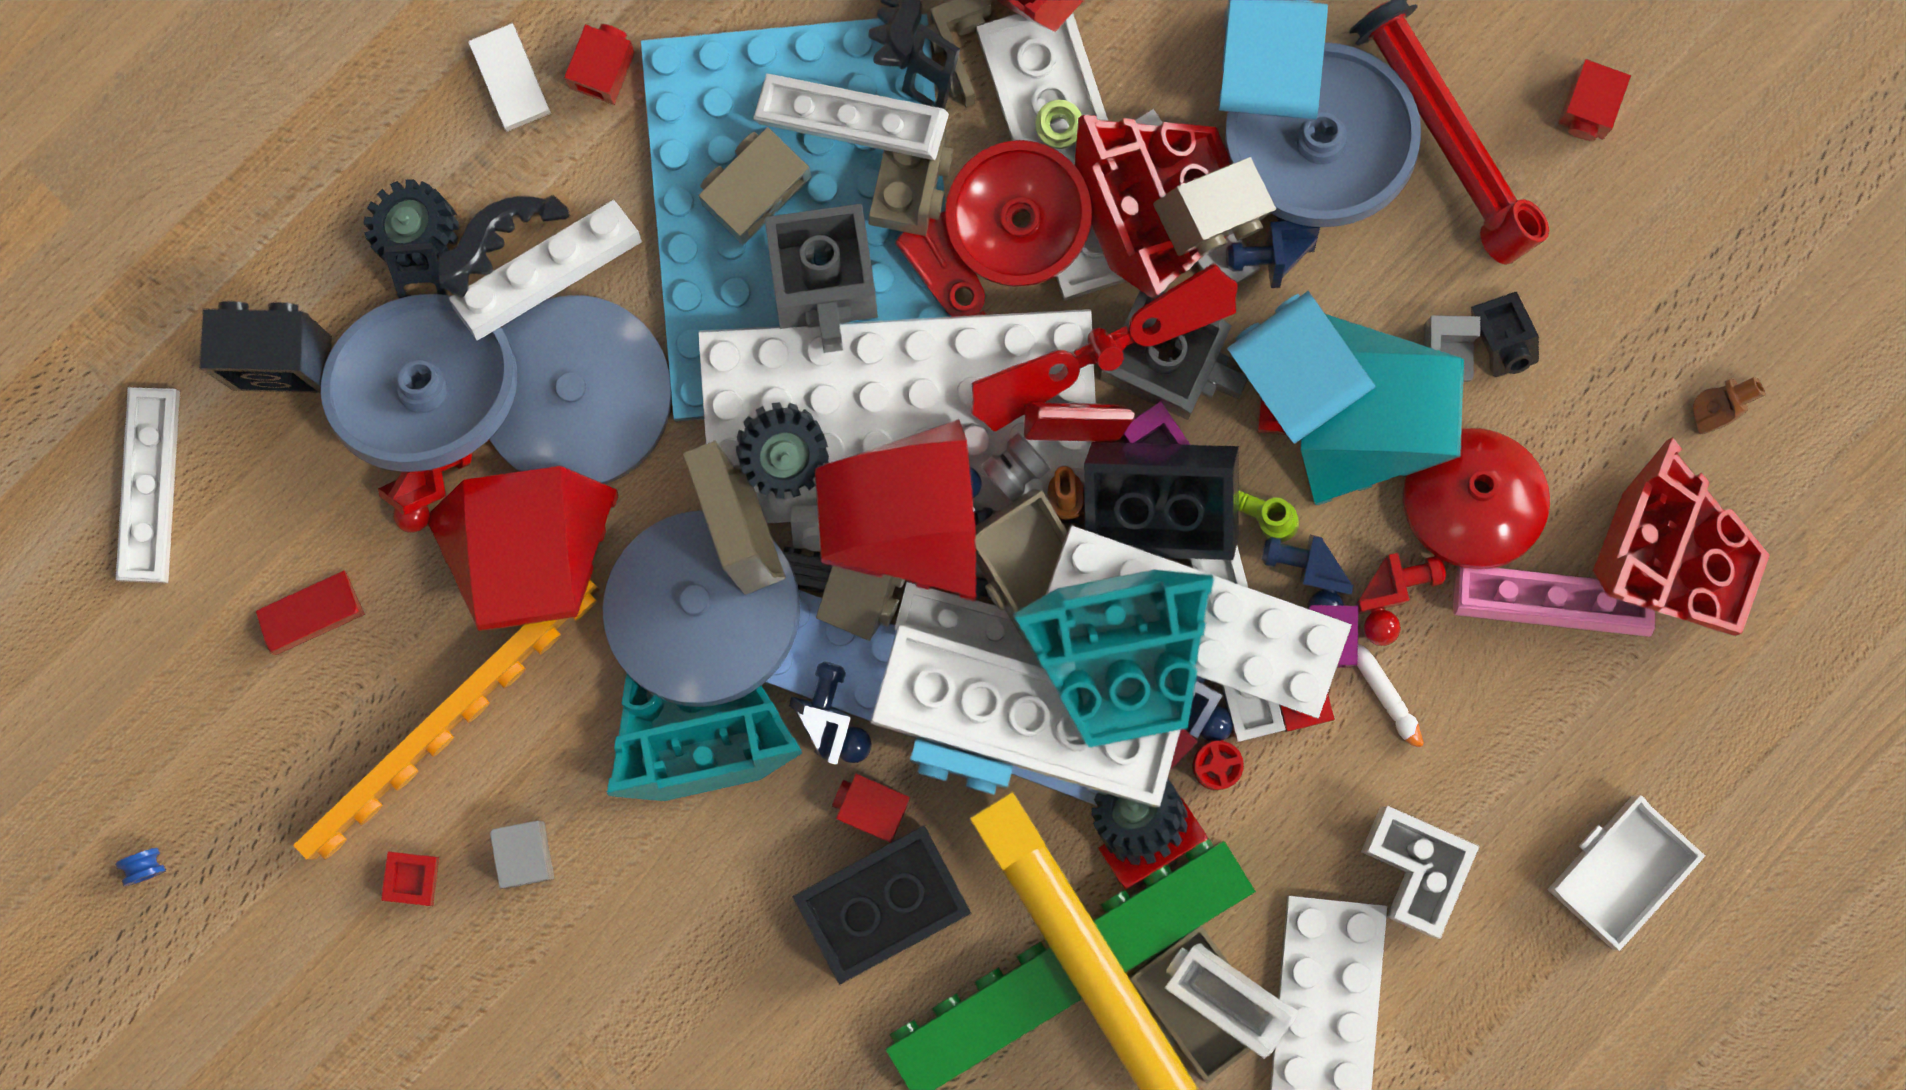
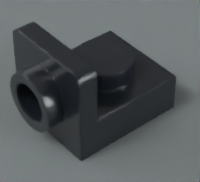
(1507, 334)

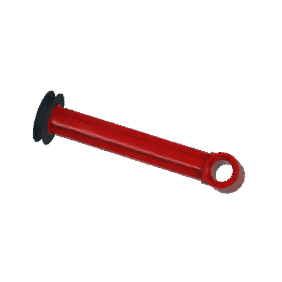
(1510, 224)

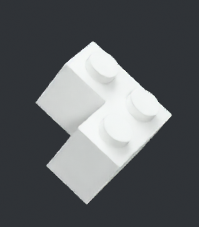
(1433, 864)

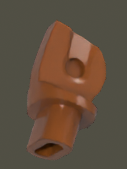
(1724, 405)
(1067, 496)

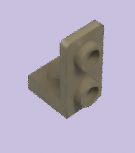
(960, 17)

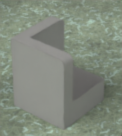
(1454, 336)
(522, 854)

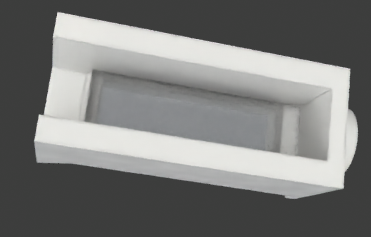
(1229, 999)

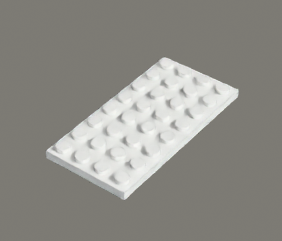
(889, 386)

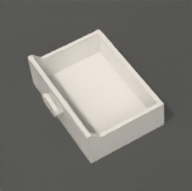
(1625, 872)

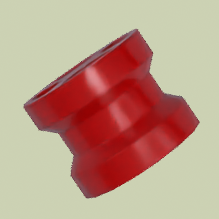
(1226, 763)

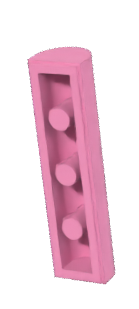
(1546, 601)

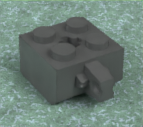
(821, 270)
(1180, 381)

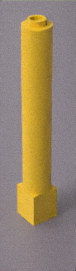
(1080, 947)

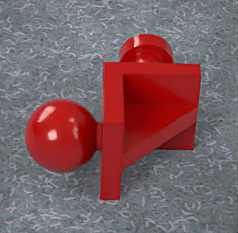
(414, 492)
(1389, 590)

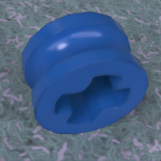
(140, 867)

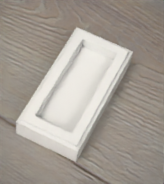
(509, 77)

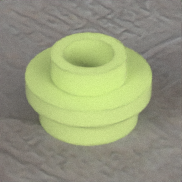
(1051, 111)

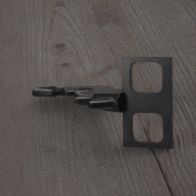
(903, 48)
(470, 255)

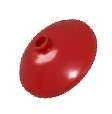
(1010, 181)
(1475, 526)

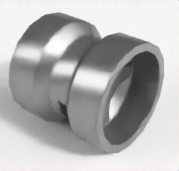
(1015, 467)

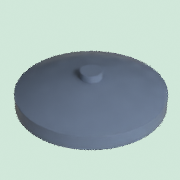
(1348, 157)
(416, 386)
(586, 390)
(687, 624)

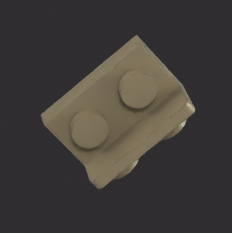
(907, 190)

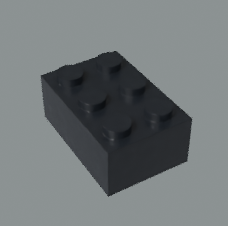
(264, 348)
(1164, 498)
(881, 905)

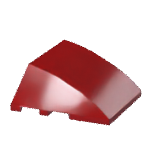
(1128, 171)
(903, 511)
(522, 543)
(1680, 549)

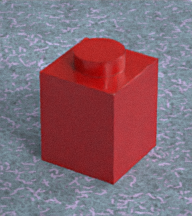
(600, 63)
(1594, 100)
(870, 807)

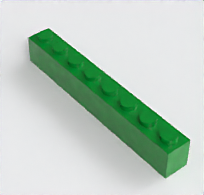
(1040, 987)

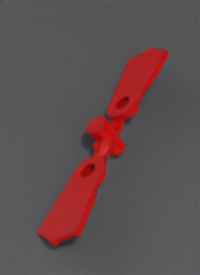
(942, 268)
(1184, 308)

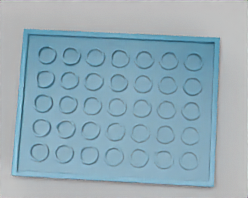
(698, 113)

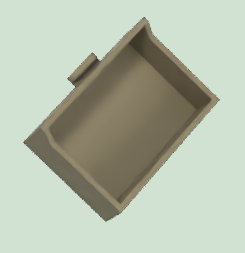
(734, 519)
(1019, 552)
(1200, 1039)

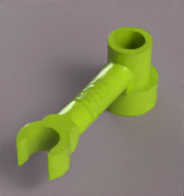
(1262, 512)

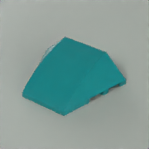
(1395, 428)
(1122, 650)
(692, 750)

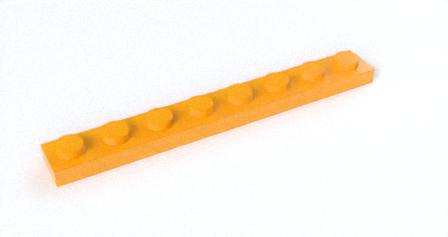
(433, 734)

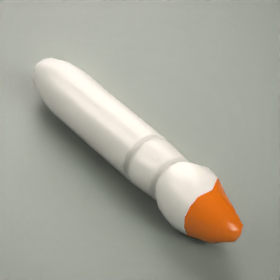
(1386, 693)

